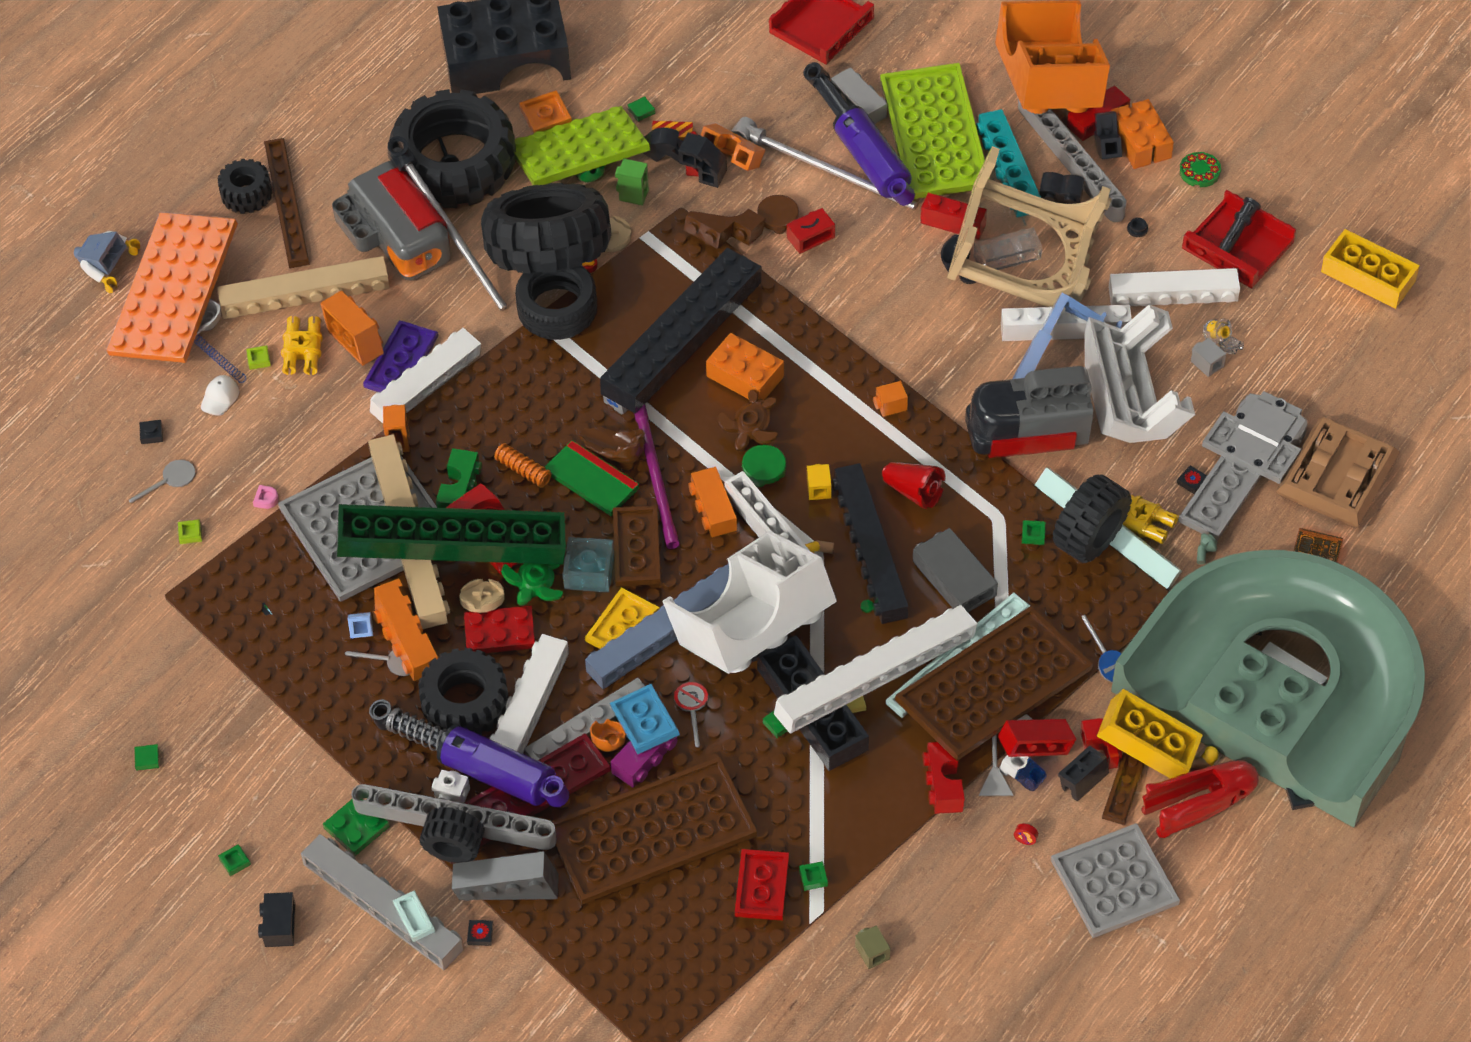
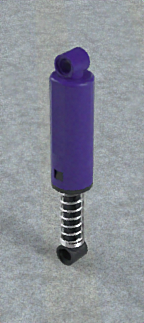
(477, 756)

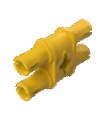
(301, 345)
(1142, 516)

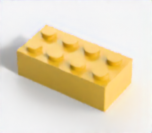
(1370, 268)
(1149, 735)

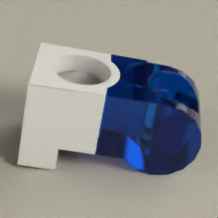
(1023, 770)

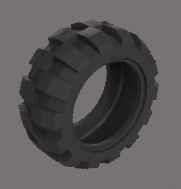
(459, 115)
(546, 227)

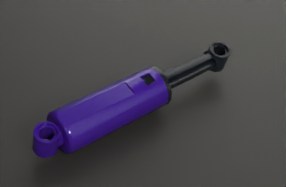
(864, 140)

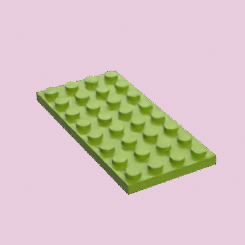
(934, 128)

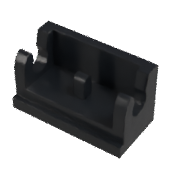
(1084, 772)

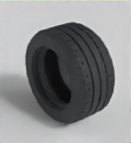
(556, 323)

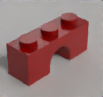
(945, 794)

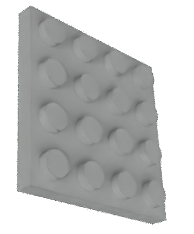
(1114, 880)

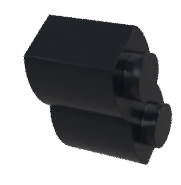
(1061, 188)

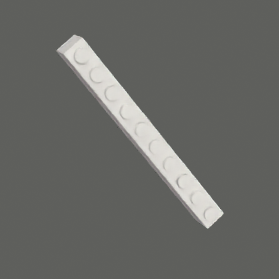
(874, 668)

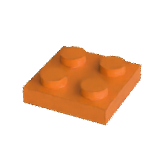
(545, 112)

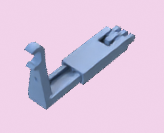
(1043, 336)

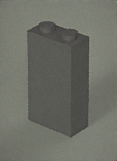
(954, 571)

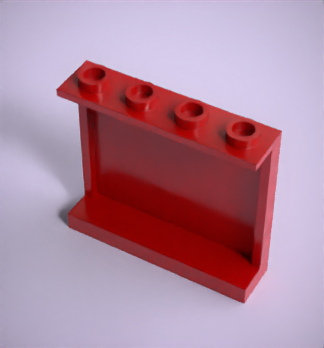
(820, 26)
(1256, 248)

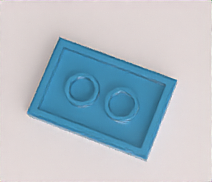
(644, 719)

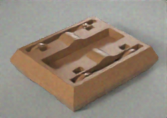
(1338, 469)

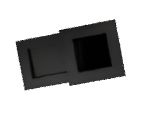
(1106, 136)
(662, 143)

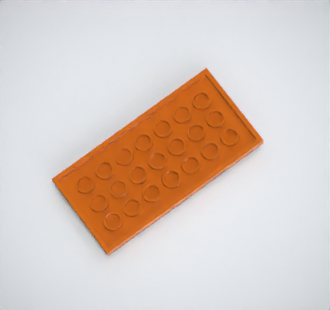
(172, 287)

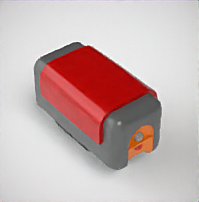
(393, 213)

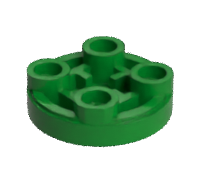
(764, 464)

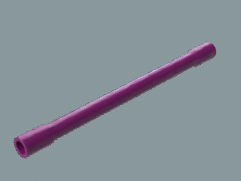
(669, 529)

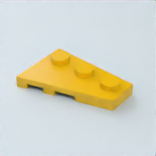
(622, 613)

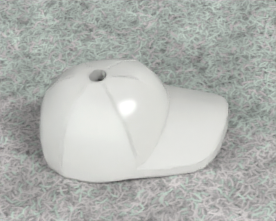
(220, 395)

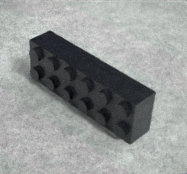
(833, 737)

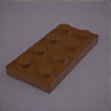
(636, 546)

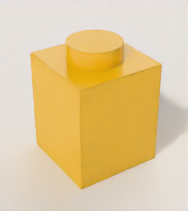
(819, 482)

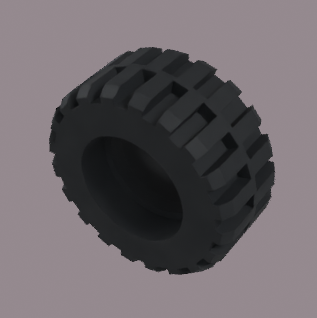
(1092, 518)
(460, 668)

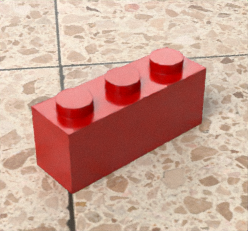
(1084, 123)
(949, 214)
(1037, 737)

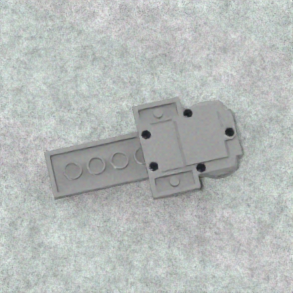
(1251, 445)

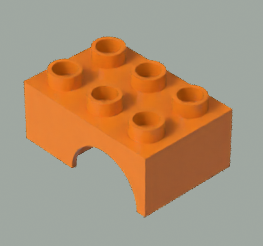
(1047, 56)

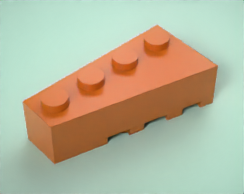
(402, 628)

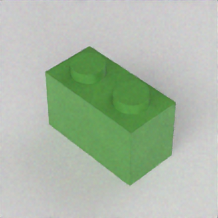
(632, 181)

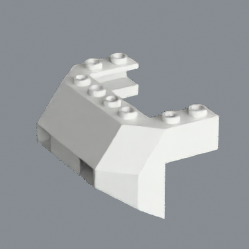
(1123, 383)

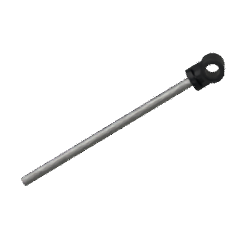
(405, 162)

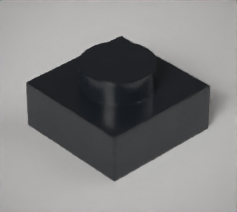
(151, 432)

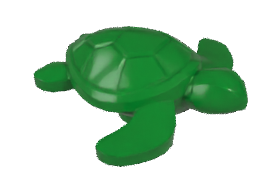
(533, 581)

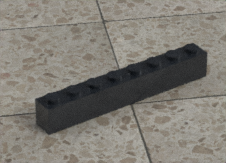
(870, 544)

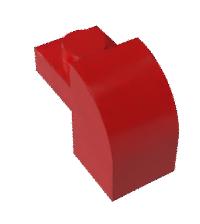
(1089, 732)

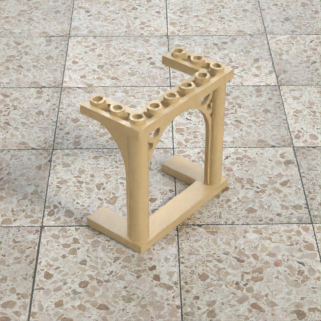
(1075, 217)

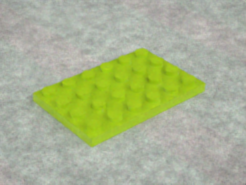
(579, 146)

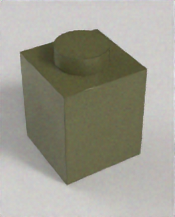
(872, 946)

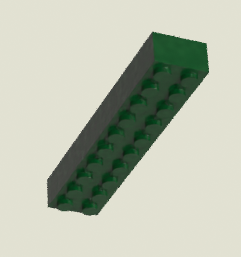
(450, 534)

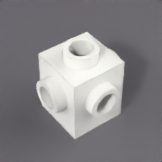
(451, 786)

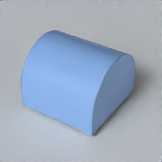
(360, 625)

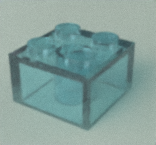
(588, 564)

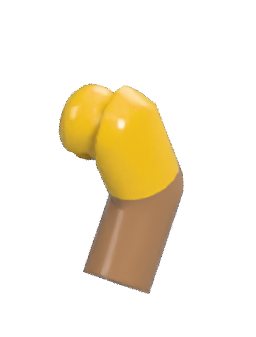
(820, 546)
(1207, 759)

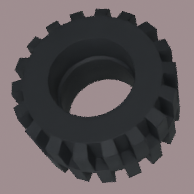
(242, 174)
(451, 835)

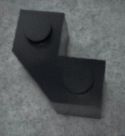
(704, 156)

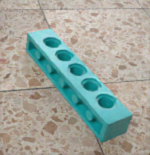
(1010, 163)

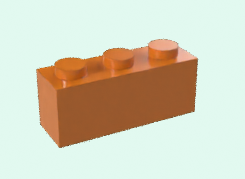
(712, 502)

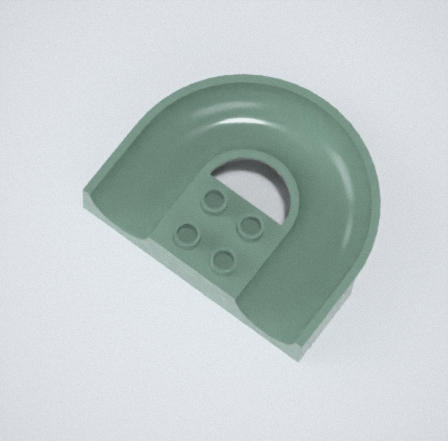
(1313, 738)

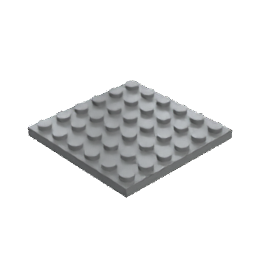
(315, 520)

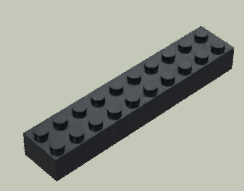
(680, 330)

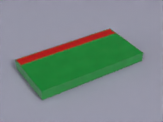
(591, 477)

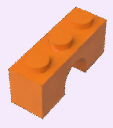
(743, 152)

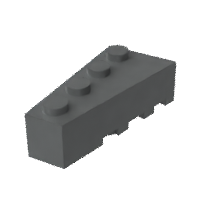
(506, 878)

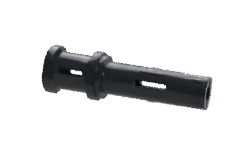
(1242, 219)

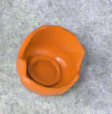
(608, 735)

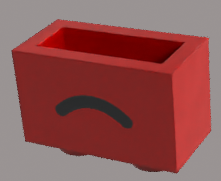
(810, 230)

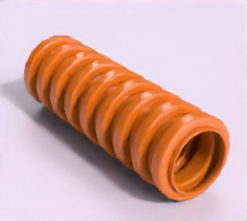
(522, 465)

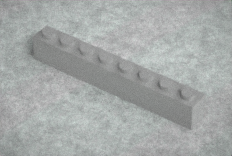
(376, 898)

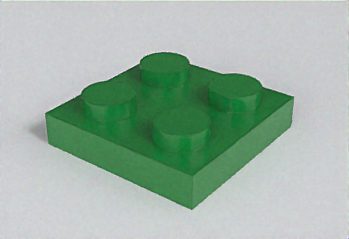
(354, 829)

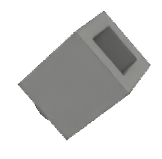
(1208, 357)

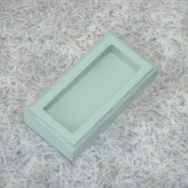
(413, 916)

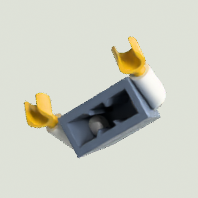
(101, 254)

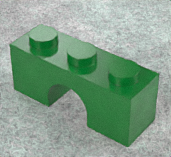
(463, 467)

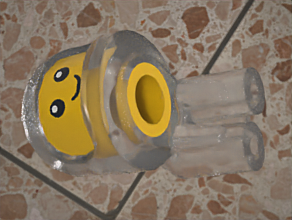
(1221, 333)

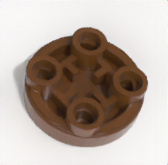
(778, 212)

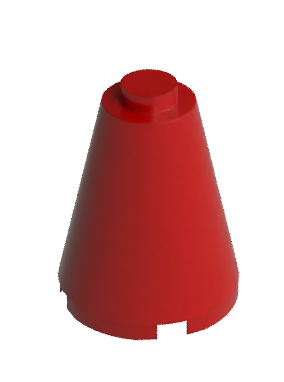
(916, 482)

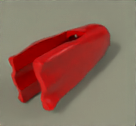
(1225, 781)

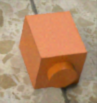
(891, 398)

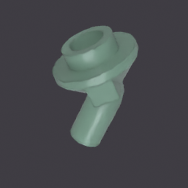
(1207, 544)

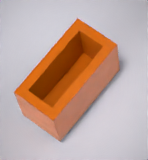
(396, 423)

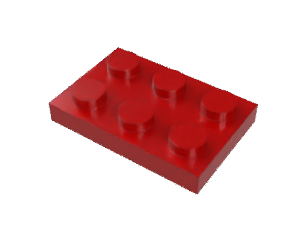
(500, 629)
(762, 884)

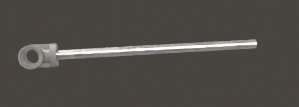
(748, 129)

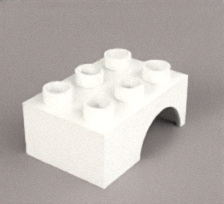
(766, 597)

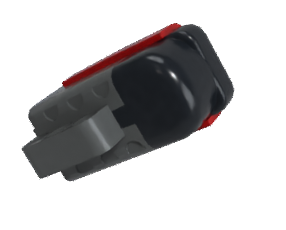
(1031, 414)

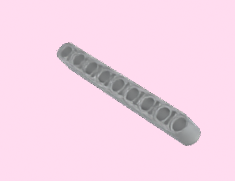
(1075, 159)
(423, 804)

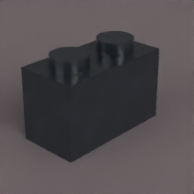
(278, 919)

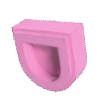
(265, 497)

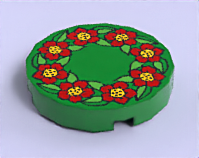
(1200, 169)

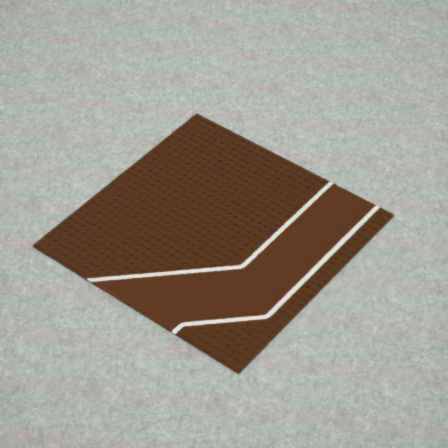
(671, 944)

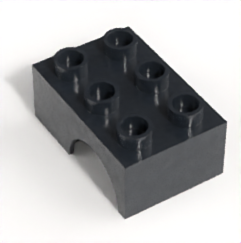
(495, 36)

